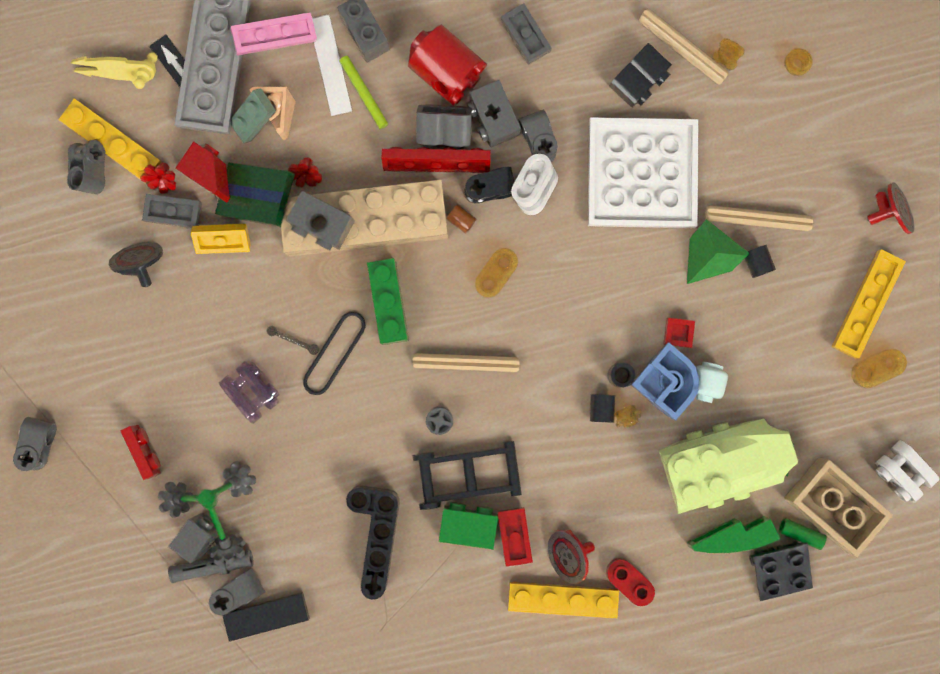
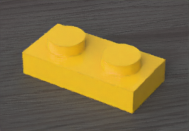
(220, 238)

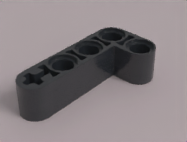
(376, 542)

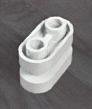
(534, 184)
(890, 470)

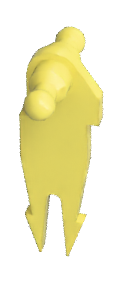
(119, 68)

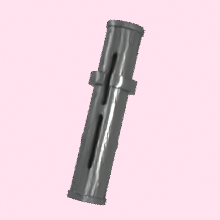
(207, 567)

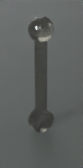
(313, 349)

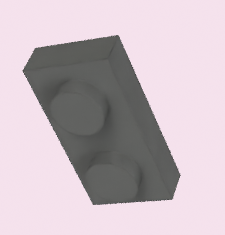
(526, 33)
(171, 211)

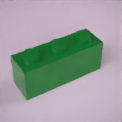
(388, 301)

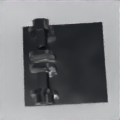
(782, 570)

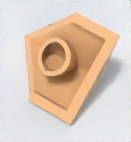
(284, 105)

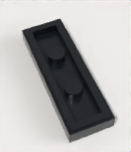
(266, 616)

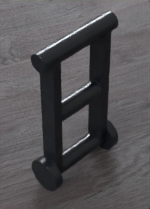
(432, 501)

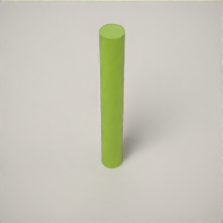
(363, 92)

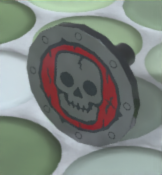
(135, 259)

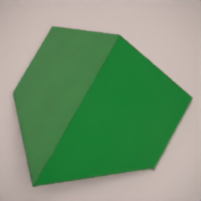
(712, 253)

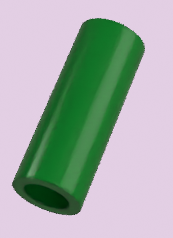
(802, 534)

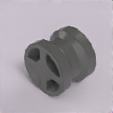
(439, 424)

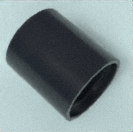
(760, 261)
(631, 375)
(602, 408)

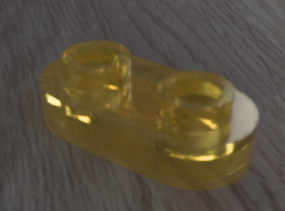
(496, 273)
(877, 368)

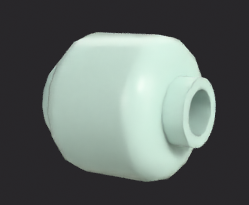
(711, 382)

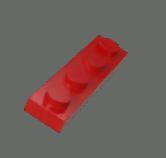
(436, 160)

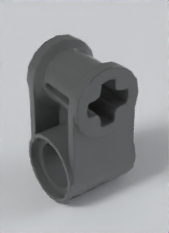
(538, 133)
(84, 169)
(34, 439)
(239, 591)

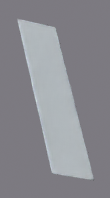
(330, 66)

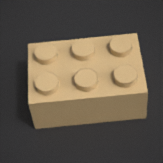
(838, 507)

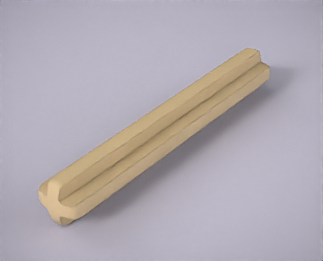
(683, 46)
(759, 218)
(466, 362)

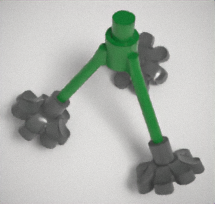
(237, 481)

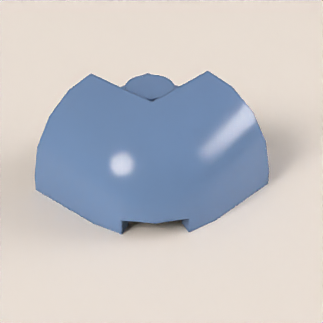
(669, 381)

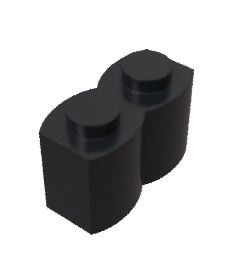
(641, 75)

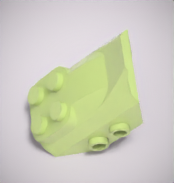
(726, 463)

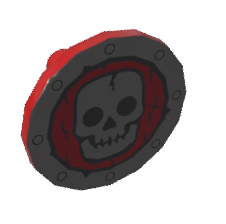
(898, 208)
(569, 556)

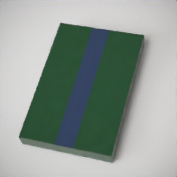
(256, 194)

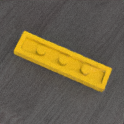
(115, 143)
(868, 304)
(563, 600)

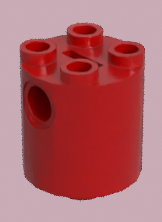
(445, 63)

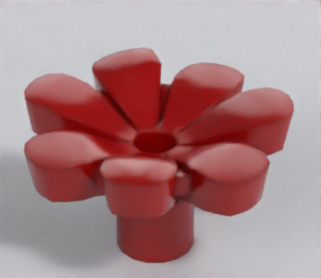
(305, 172)
(159, 177)

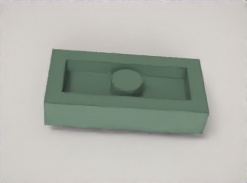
(252, 115)

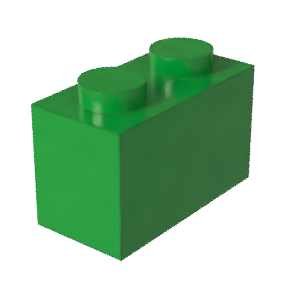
(468, 526)

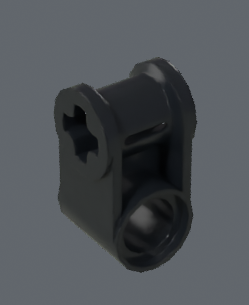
(495, 185)

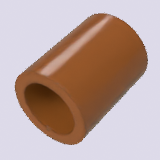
(461, 218)

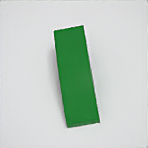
(735, 537)

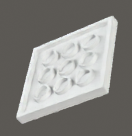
(643, 172)

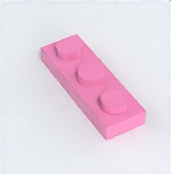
(273, 34)

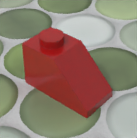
(205, 169)

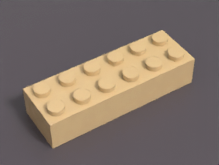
(381, 217)

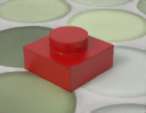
(679, 332)

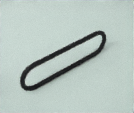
(325, 347)

